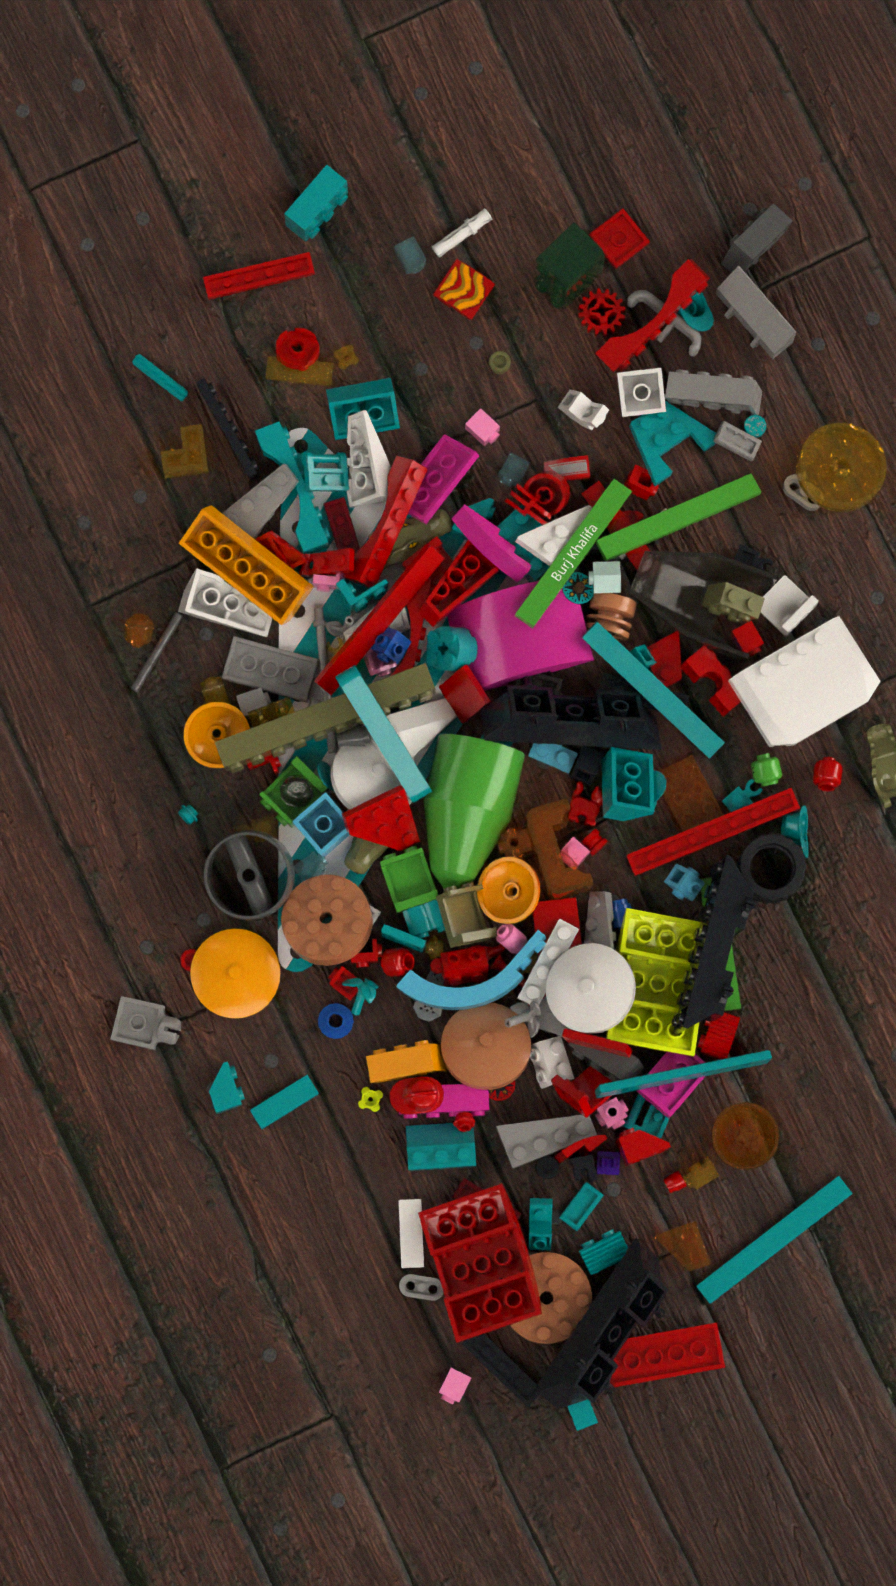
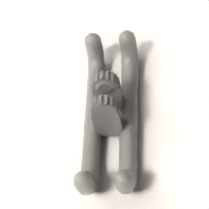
(656, 304)

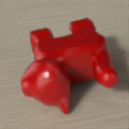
(585, 807)

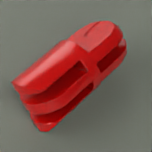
(529, 505)

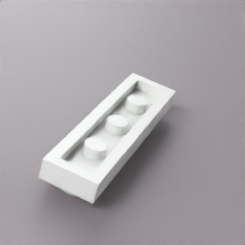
(557, 944)

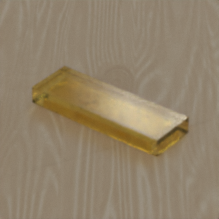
(318, 374)

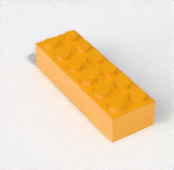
(246, 565)

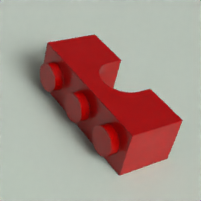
(705, 665)

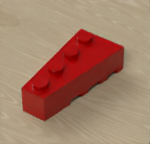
(461, 580)

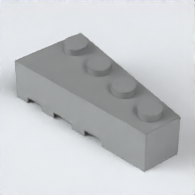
(714, 391)

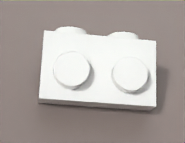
(550, 1060)

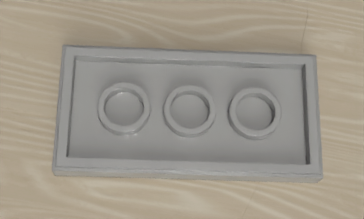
(270, 669)

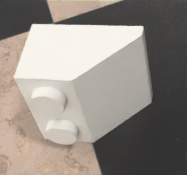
(641, 392)

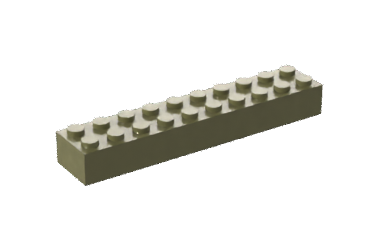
(321, 719)

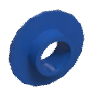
(335, 1032)

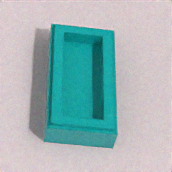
(581, 1206)

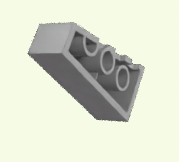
(540, 1138)

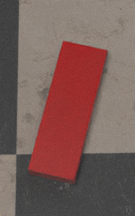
(597, 1042)

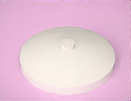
(361, 775)
(590, 988)

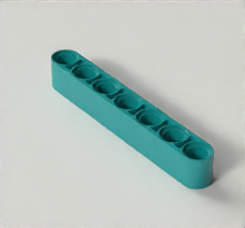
(383, 733)

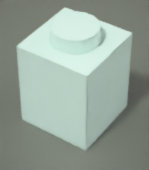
(606, 577)

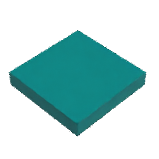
(403, 938)

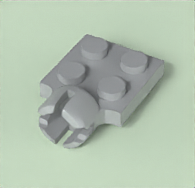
(143, 1024)

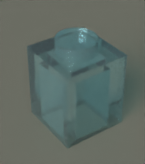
(410, 255)

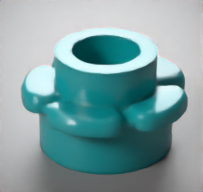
(188, 814)

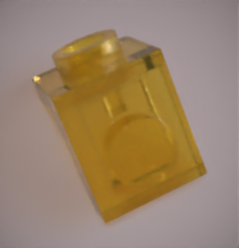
(214, 690)

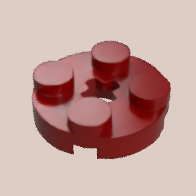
(297, 360)

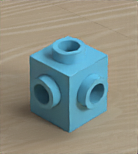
(684, 882)

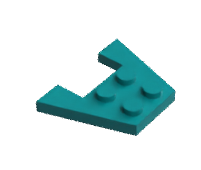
(661, 432)

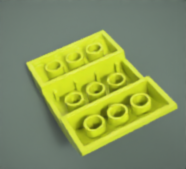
(658, 956)

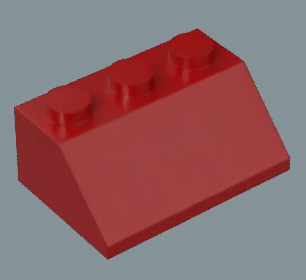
(639, 1145)

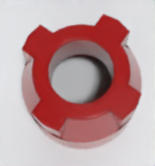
(675, 1182)

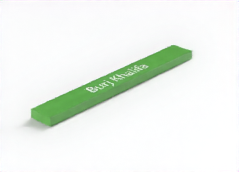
(573, 553)

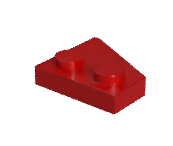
(282, 549)
(668, 659)

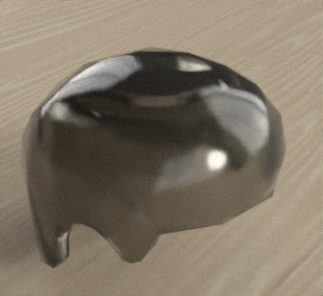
(296, 791)

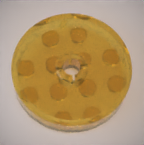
(854, 450)

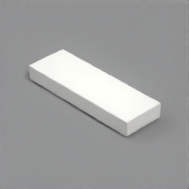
(411, 1234)

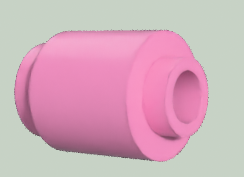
(511, 938)

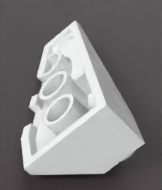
(366, 463)
(216, 601)
(419, 725)

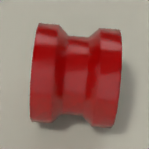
(594, 842)

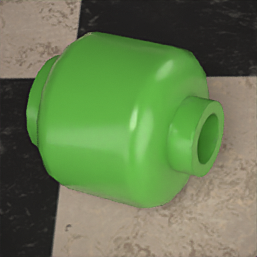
(766, 770)

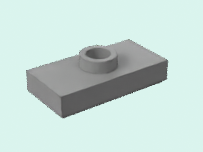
(737, 441)

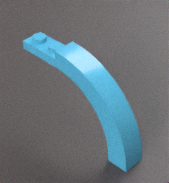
(476, 995)

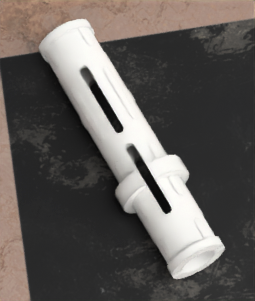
(469, 227)

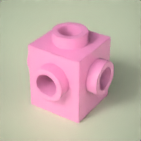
(609, 1121)

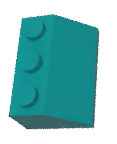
(373, 396)
(627, 784)
(439, 1147)

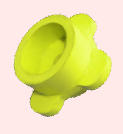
(365, 1103)

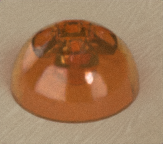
(752, 1122)

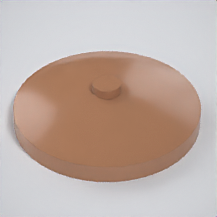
(482, 1049)

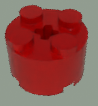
(558, 490)

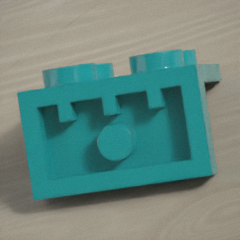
(358, 603)

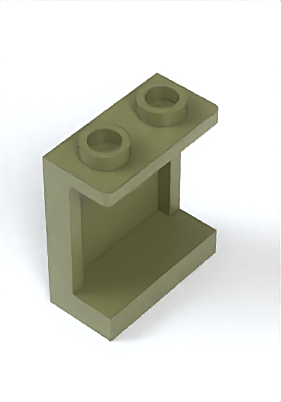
(463, 916)

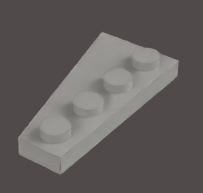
(261, 502)

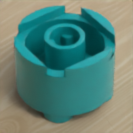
(450, 648)

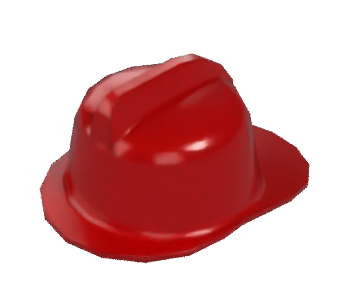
(416, 1095)

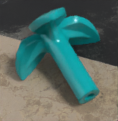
(366, 992)

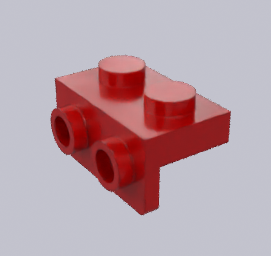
(464, 966)

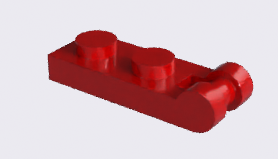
(328, 563)

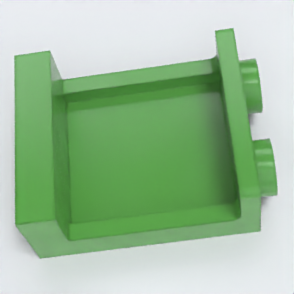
(271, 796)
(408, 879)

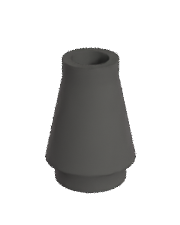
(353, 737)

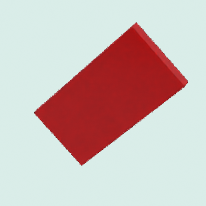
(549, 912)

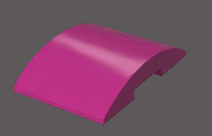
(512, 648)

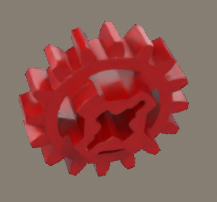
(610, 311)

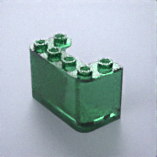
(568, 266)

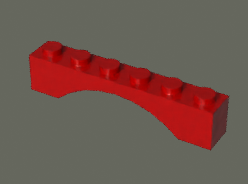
(685, 284)
(403, 484)
(417, 630)

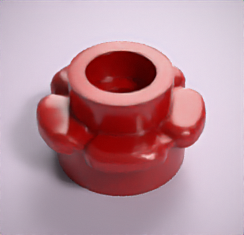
(464, 1121)

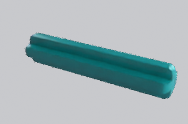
(160, 377)

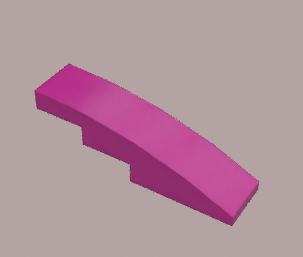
(494, 547)

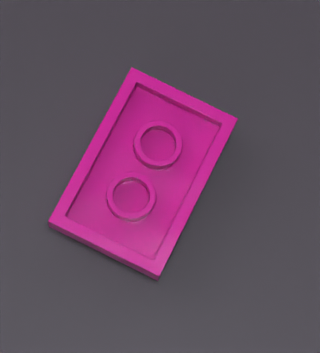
(670, 1096)

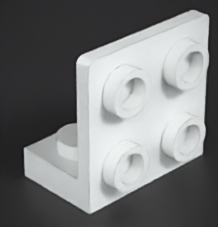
(786, 605)

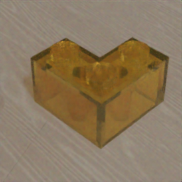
(190, 459)

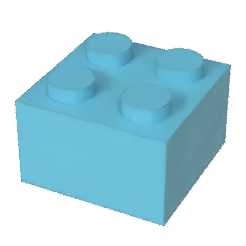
(323, 824)

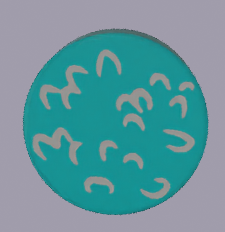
(755, 426)

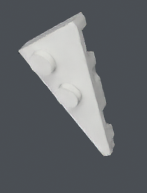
(551, 538)

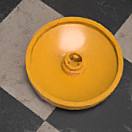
(235, 973)

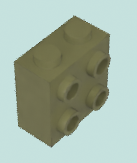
(733, 602)

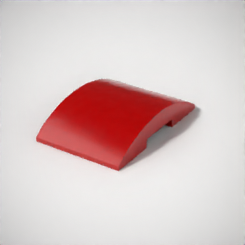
(481, 1262)

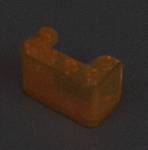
(557, 880)

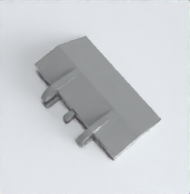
(755, 313)

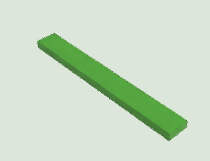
(678, 517)

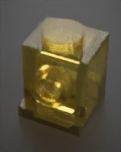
(700, 1174)

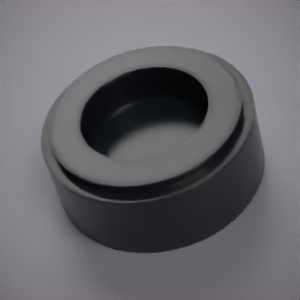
(547, 1167)

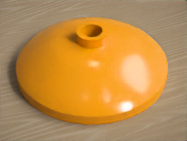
(201, 724)
(497, 893)

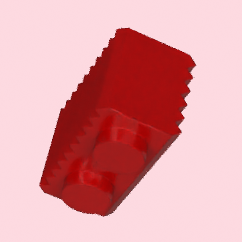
(719, 1036)

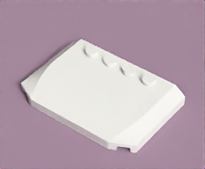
(806, 684)

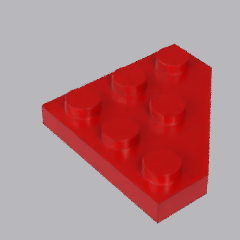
(384, 820)

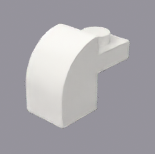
(583, 410)

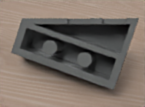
(756, 238)
(614, 1065)

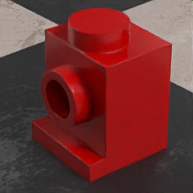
(640, 483)

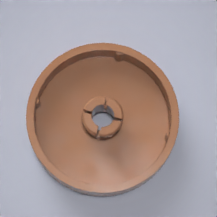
(308, 908)
(570, 1302)

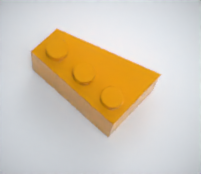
(405, 1062)

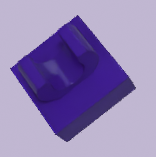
(608, 1163)

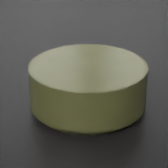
(499, 362)

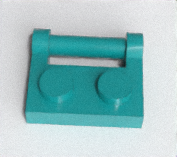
(325, 478)
(653, 1123)

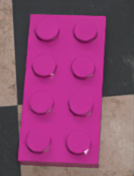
(446, 467)

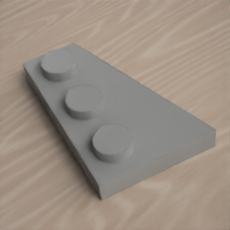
(599, 919)

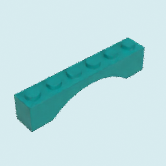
(276, 447)

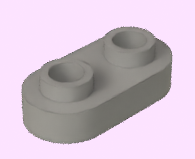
(798, 495)
(421, 1287)

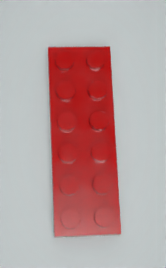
(668, 1355)

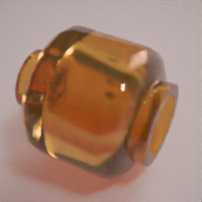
(138, 630)

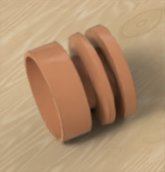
(611, 611)

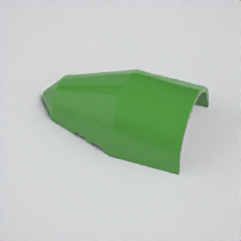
(469, 804)

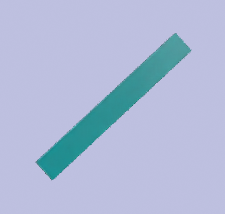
(652, 689)
(683, 1074)
(774, 1239)

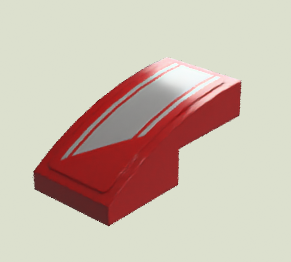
(570, 468)

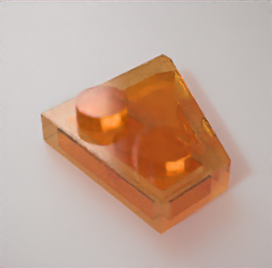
(686, 1245)

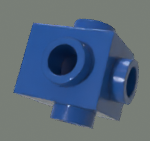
(391, 646)

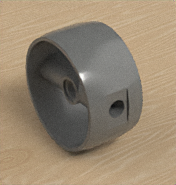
(242, 859)

